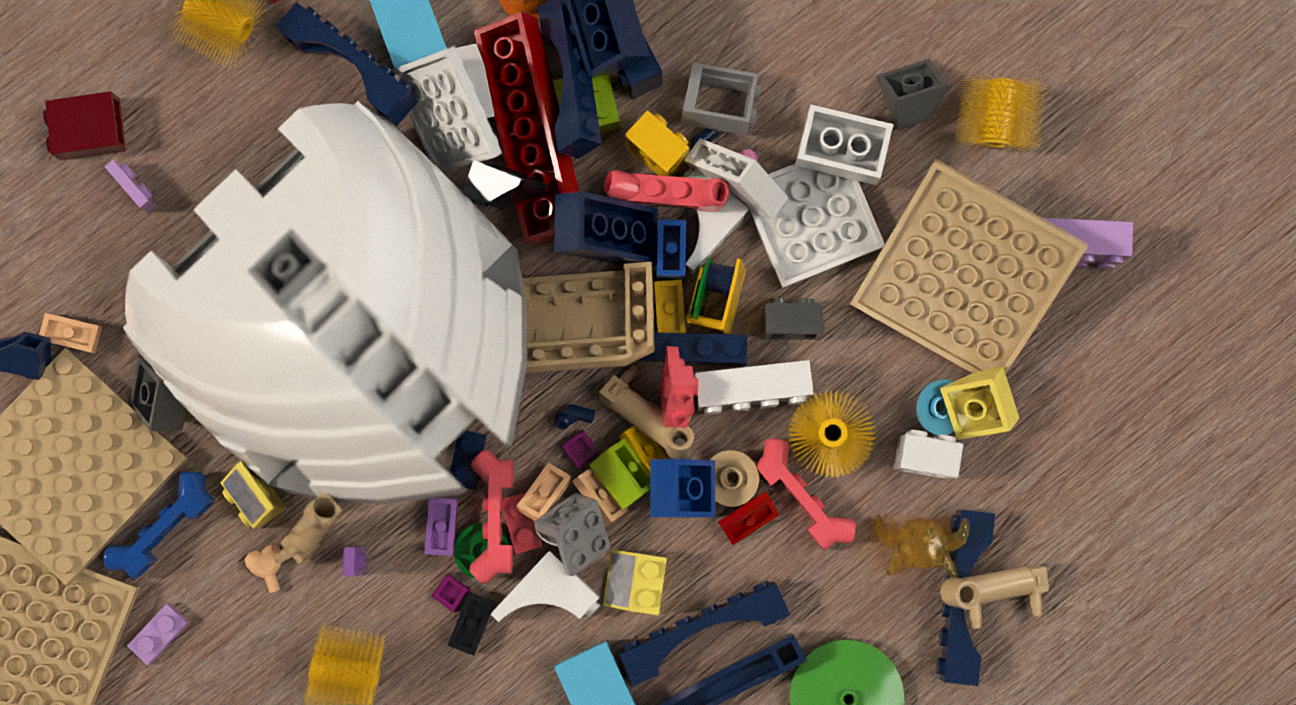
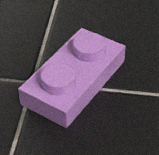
(139, 193)
(158, 634)

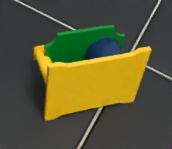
(721, 280)

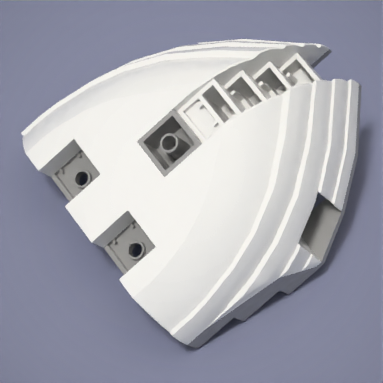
(340, 315)

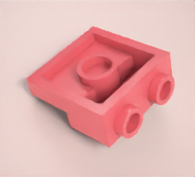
(677, 390)

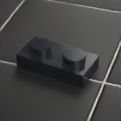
(471, 623)

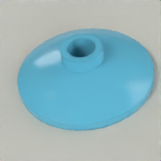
(934, 421)

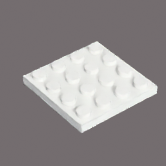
(448, 111)
(818, 225)

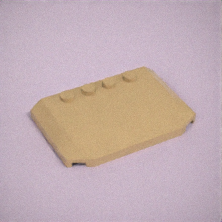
(589, 319)

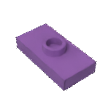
(354, 561)

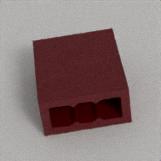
(84, 126)

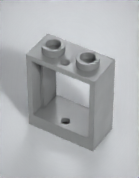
(726, 79)

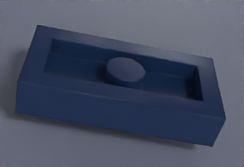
(466, 449)

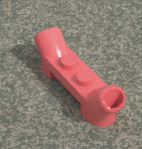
(645, 189)
(825, 529)
(497, 557)

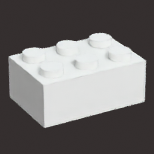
(844, 145)

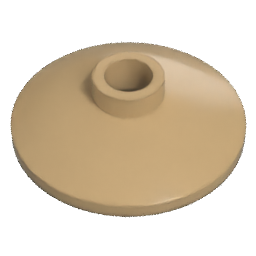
(739, 492)

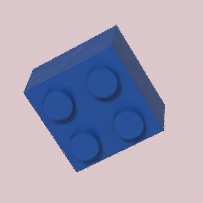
(682, 488)

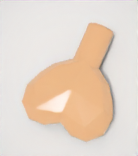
(264, 566)

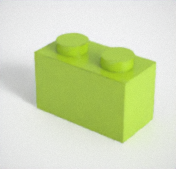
(622, 473)

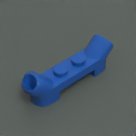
(138, 558)

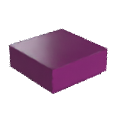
(580, 449)
(451, 592)

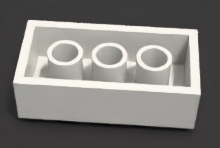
(753, 386)

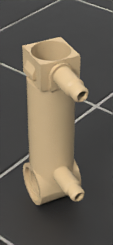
(644, 415)
(306, 535)
(996, 586)

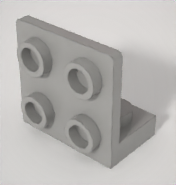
(578, 531)

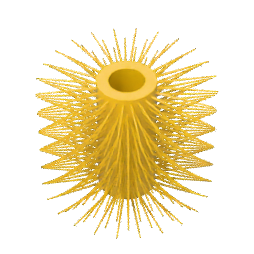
(220, 20)
(1001, 113)
(849, 438)
(344, 670)

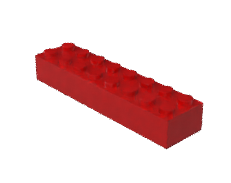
(526, 117)

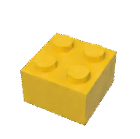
(657, 145)

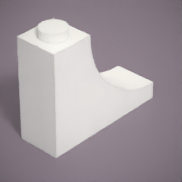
(743, 175)
(714, 226)
(550, 585)

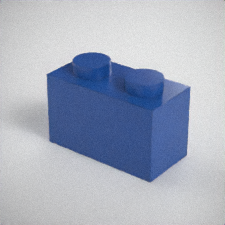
(671, 250)

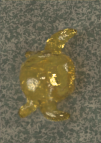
(921, 544)

